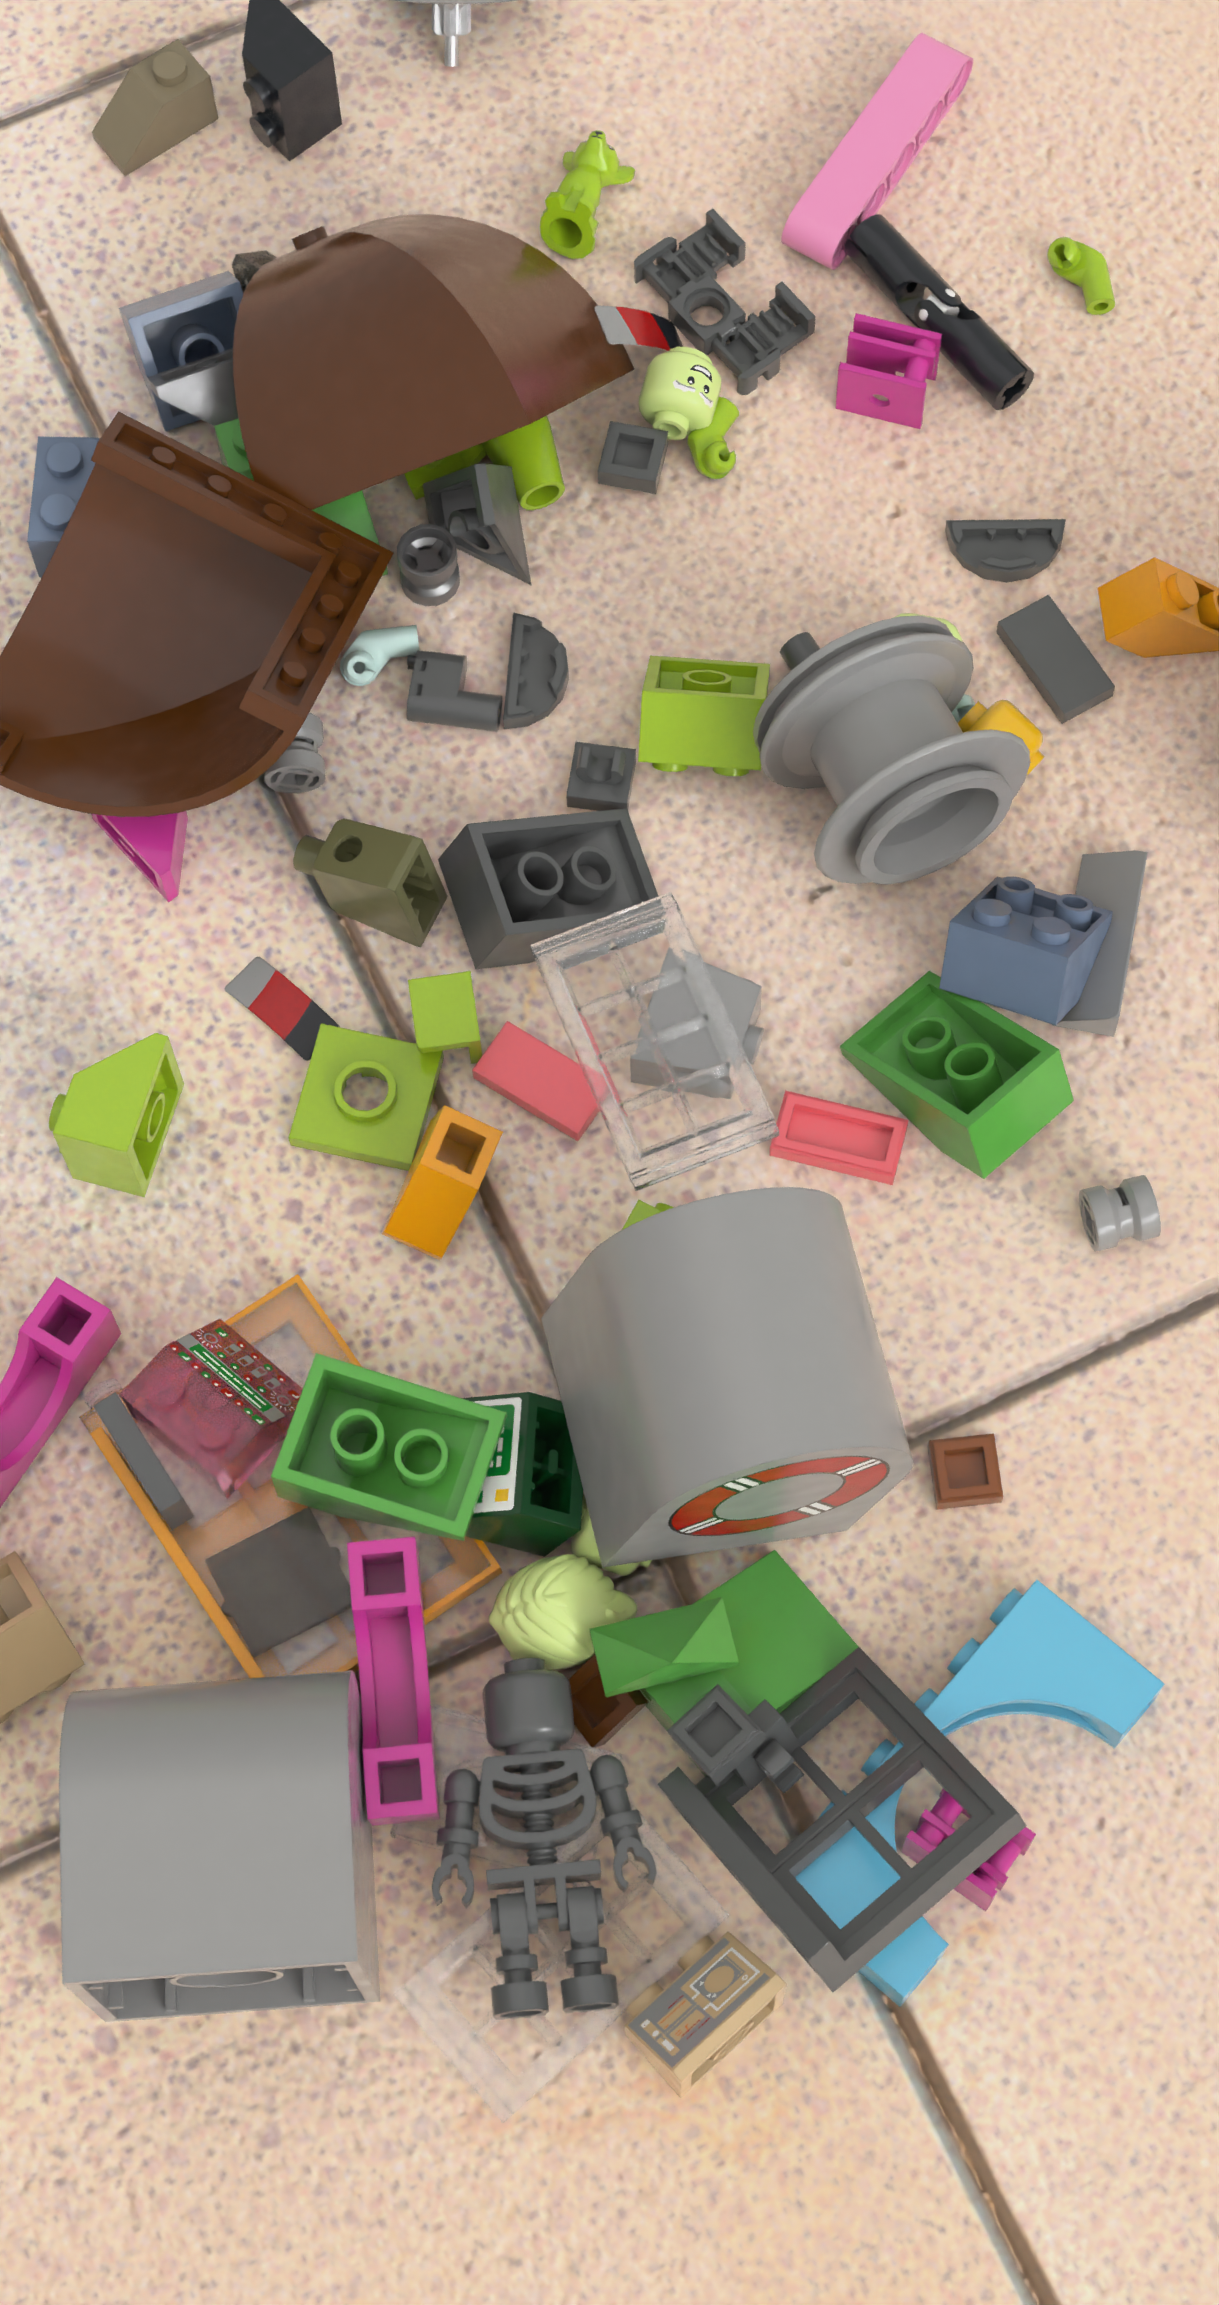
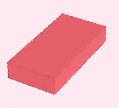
(538, 1080)
(839, 1137)

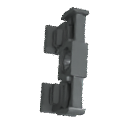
(688, 282)

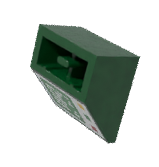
(533, 1479)

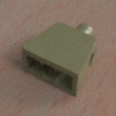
(375, 878)

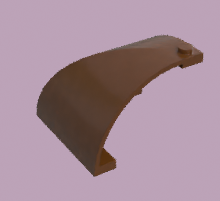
(405, 350)
(174, 633)

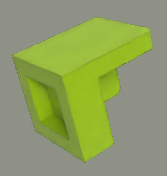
(445, 1014)

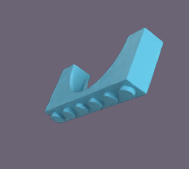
(1033, 1663)

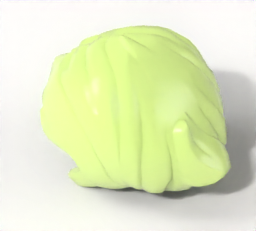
(552, 1606)

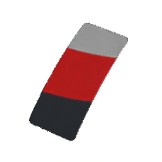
(637, 328)
(280, 1005)

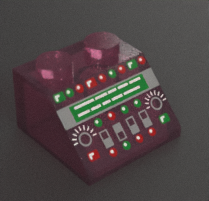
(214, 1404)

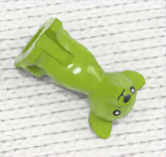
(569, 218)

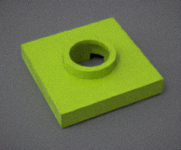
(379, 1135)

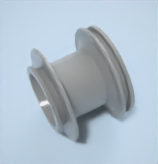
(881, 736)

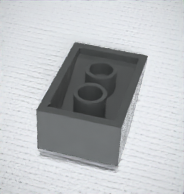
(541, 878)

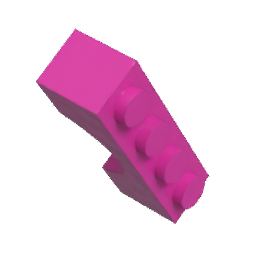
(50, 1367)
(393, 1681)

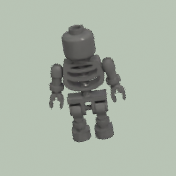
(529, 1719)

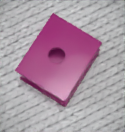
(873, 356)
(935, 1827)

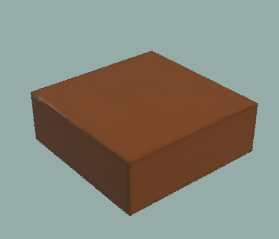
(965, 1471)

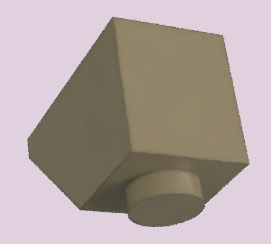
(156, 108)

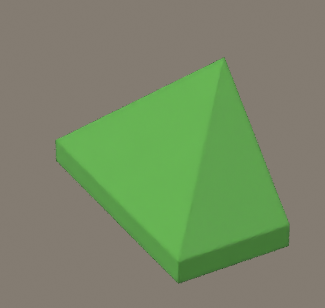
(664, 1647)

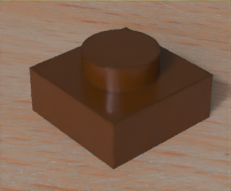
(594, 1714)

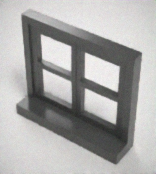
(771, 1877)

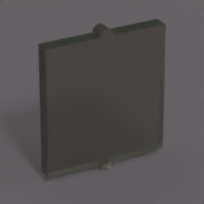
(281, 1582)

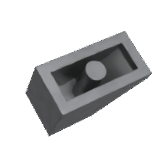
(200, 388)

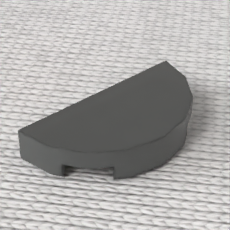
(1005, 548)
(535, 673)

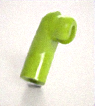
(1085, 269)
(708, 444)

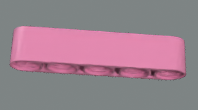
(877, 149)

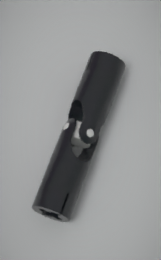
(965, 336)

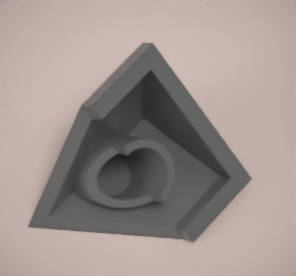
(481, 515)

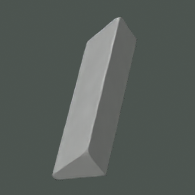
(1114, 884)

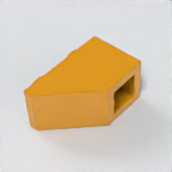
(1160, 611)
(442, 1181)

